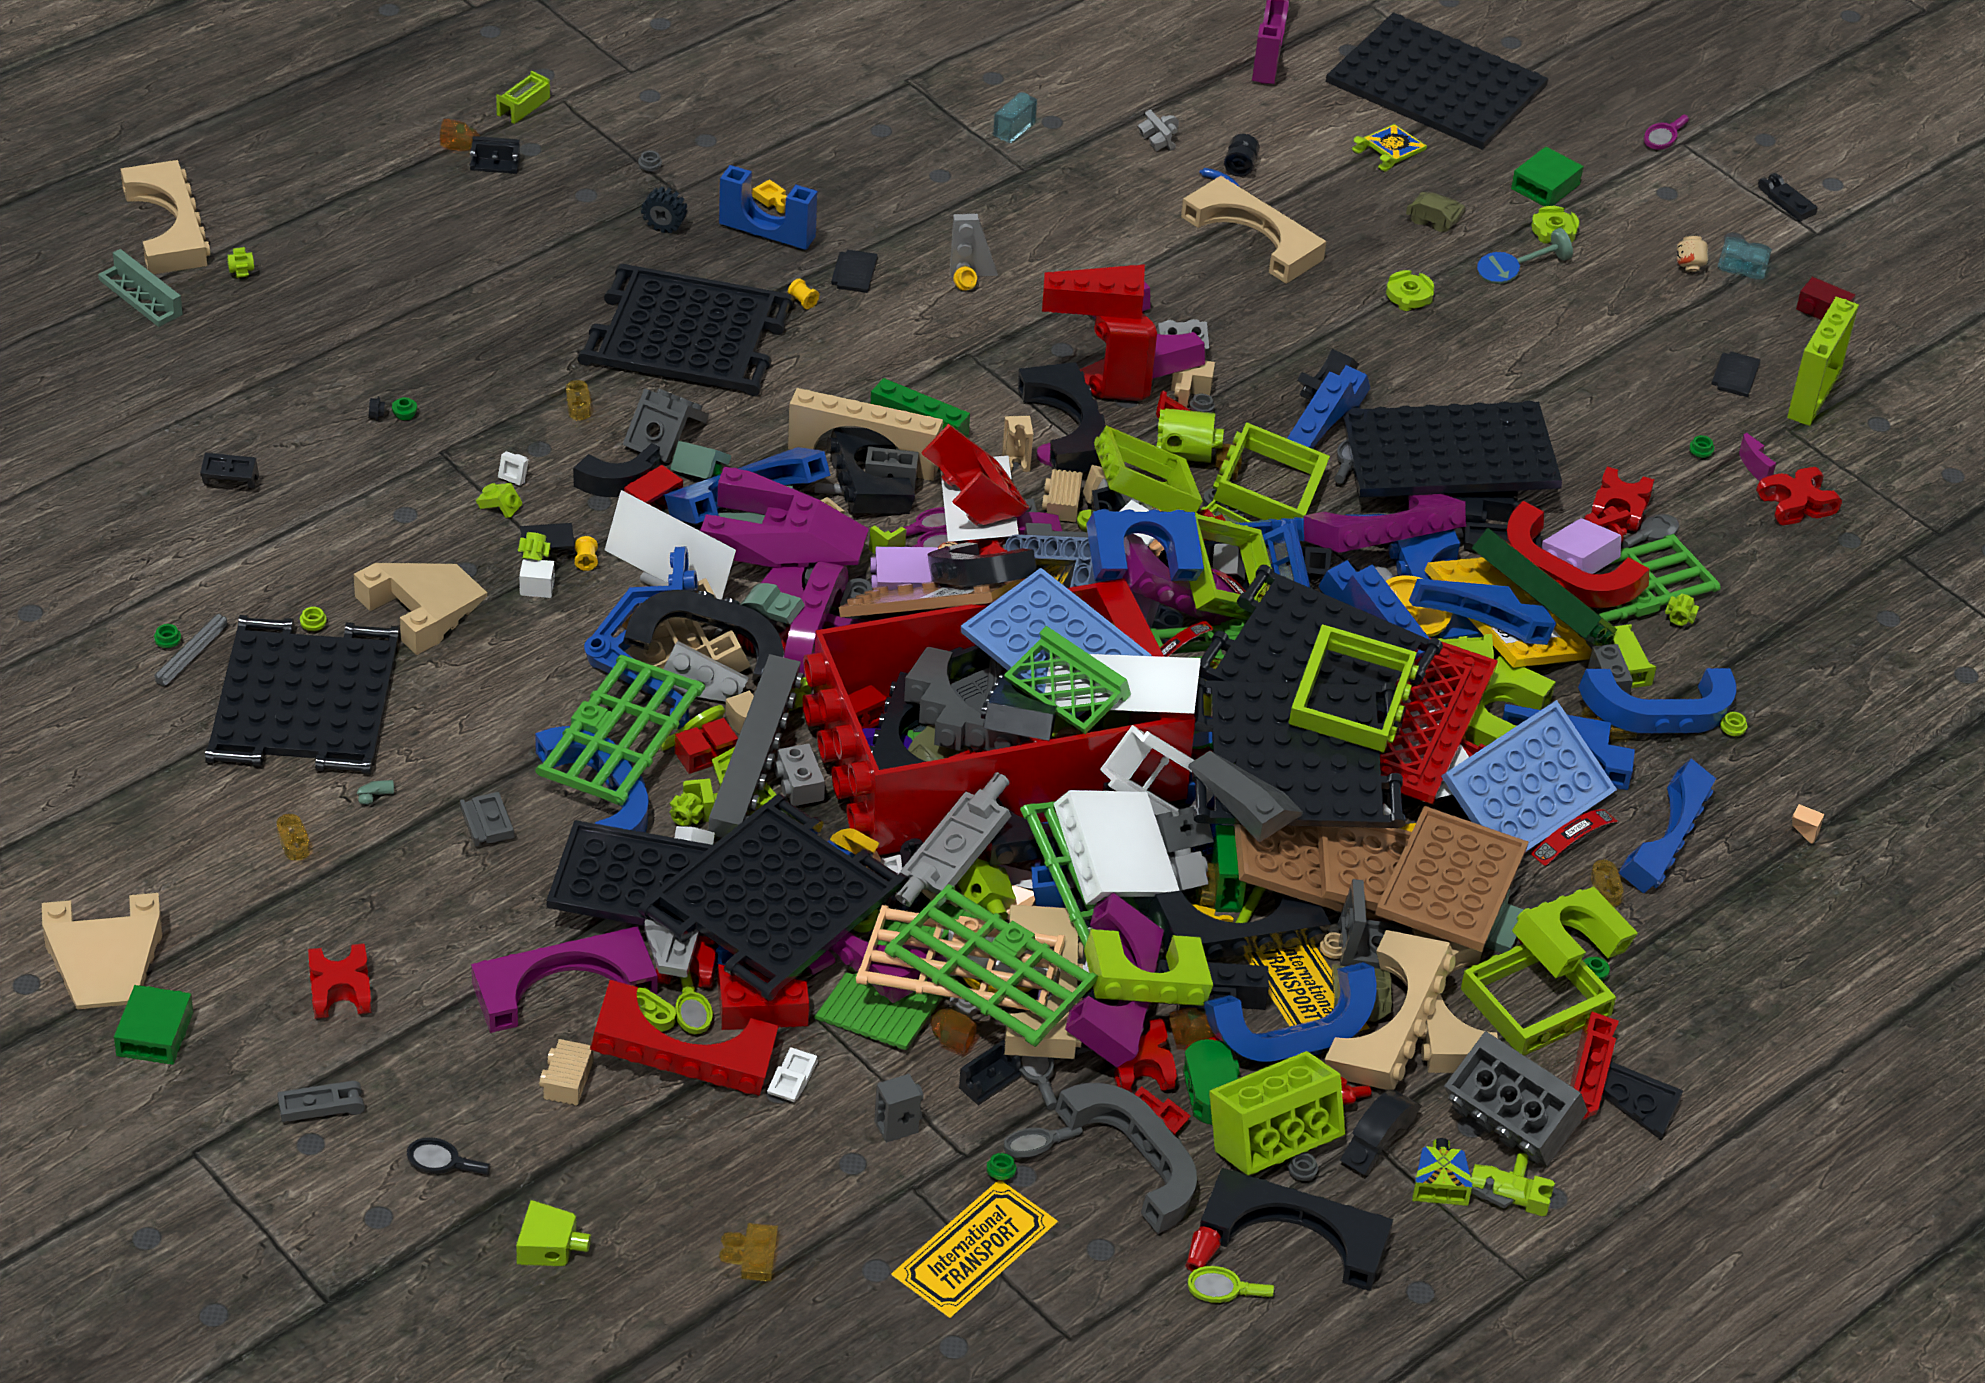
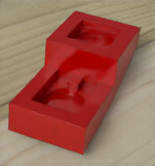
(1168, 1111)

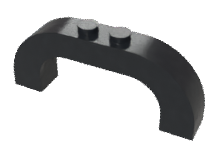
(965, 567)
(707, 610)

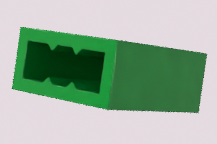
(1547, 177)
(1229, 888)
(153, 1024)

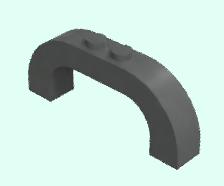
(1148, 1132)

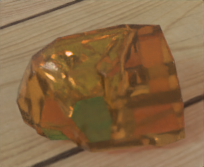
(456, 135)
(1190, 1026)
(954, 1029)

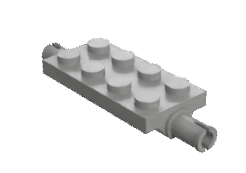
(956, 841)

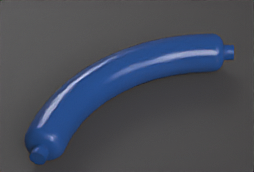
(1213, 174)

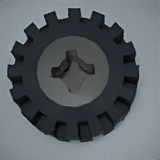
(664, 210)

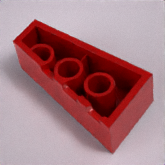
(1096, 291)

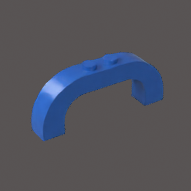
(1659, 715)
(634, 810)
(1346, 1019)

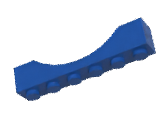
(1686, 792)

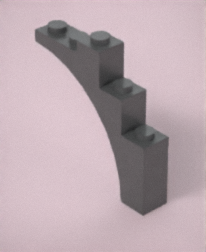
(940, 706)

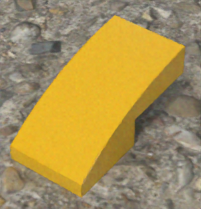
(854, 840)

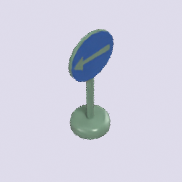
(1504, 267)

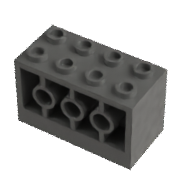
(1515, 1099)

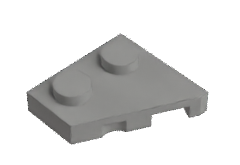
(669, 953)

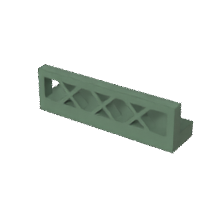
(147, 286)

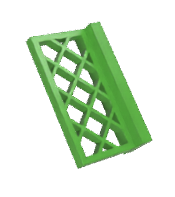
(1085, 667)

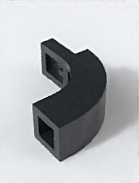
(1334, 363)
(608, 478)
(1376, 1127)

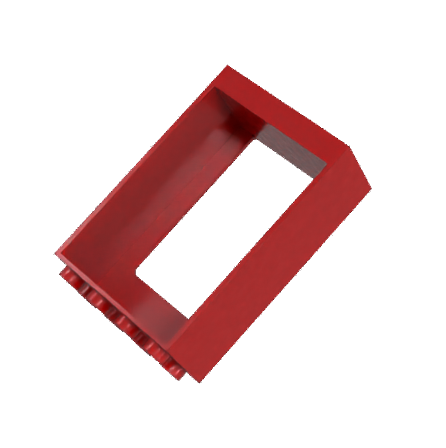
(916, 797)

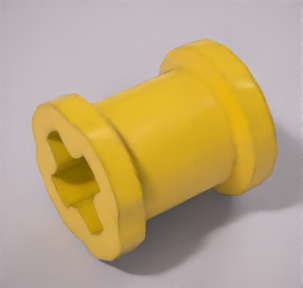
(807, 296)
(586, 548)

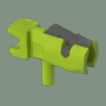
(1512, 1187)

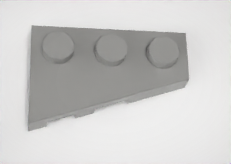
(970, 246)
(718, 679)

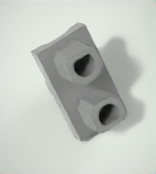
(1162, 128)

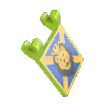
(1392, 143)

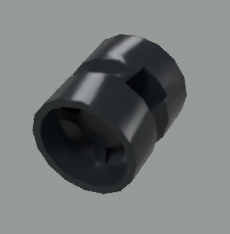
(1241, 155)

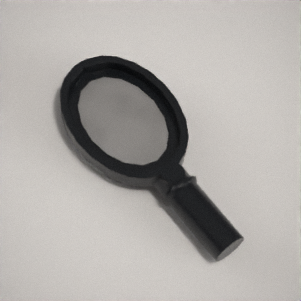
(440, 1156)

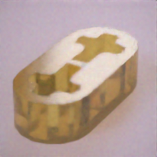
(574, 400)
(288, 838)
(1612, 882)
(1206, 893)

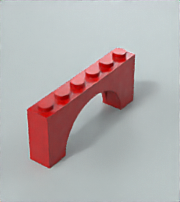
(630, 1036)

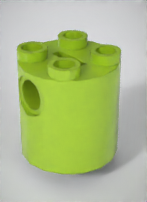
(1189, 434)

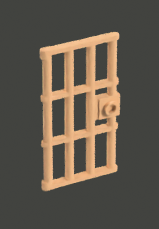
(922, 985)

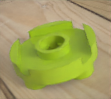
(1547, 215)
(1410, 290)

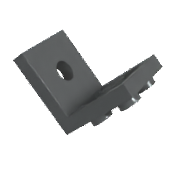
(669, 413)
(1357, 932)

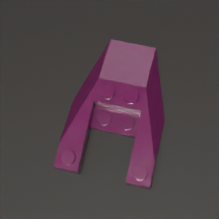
(793, 528)

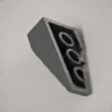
(1251, 800)

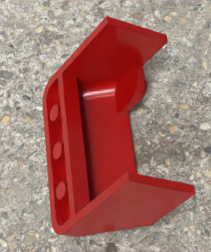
(1128, 359)
(985, 486)

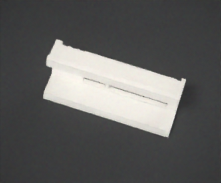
(1128, 757)

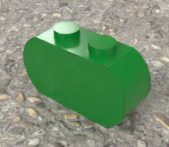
(1206, 1068)

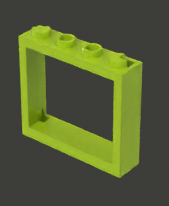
(1820, 370)
(1279, 449)
(1179, 494)
(1253, 554)
(1363, 649)
(1549, 1030)

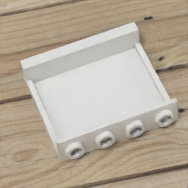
(1115, 844)

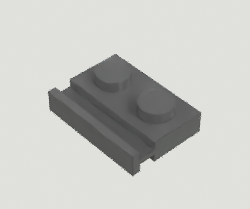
(487, 819)

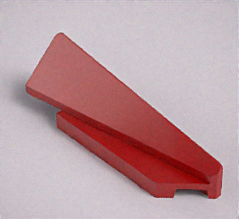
(1593, 1060)

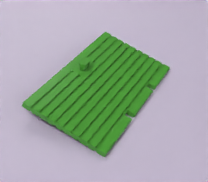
(875, 1016)

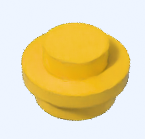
(965, 278)

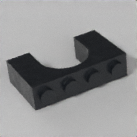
(862, 490)

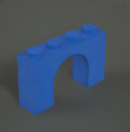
(741, 212)
(1173, 530)

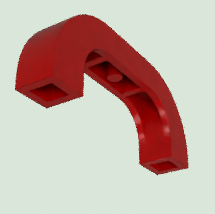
(1593, 589)

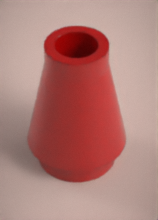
(1202, 1248)

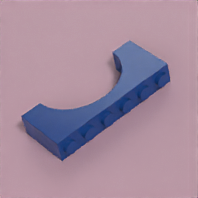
(790, 467)
(1411, 560)

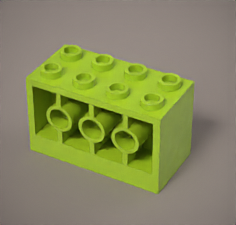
(1277, 1112)

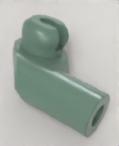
(374, 788)

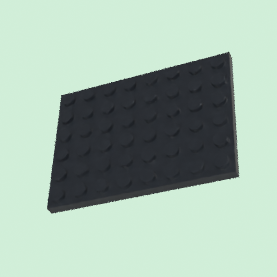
(1437, 80)
(1451, 449)

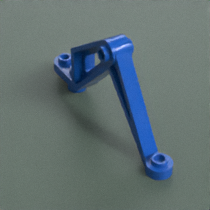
(604, 649)

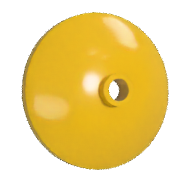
(1430, 620)

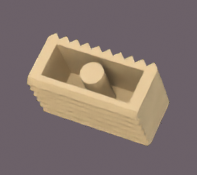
(1063, 495)
(567, 1071)

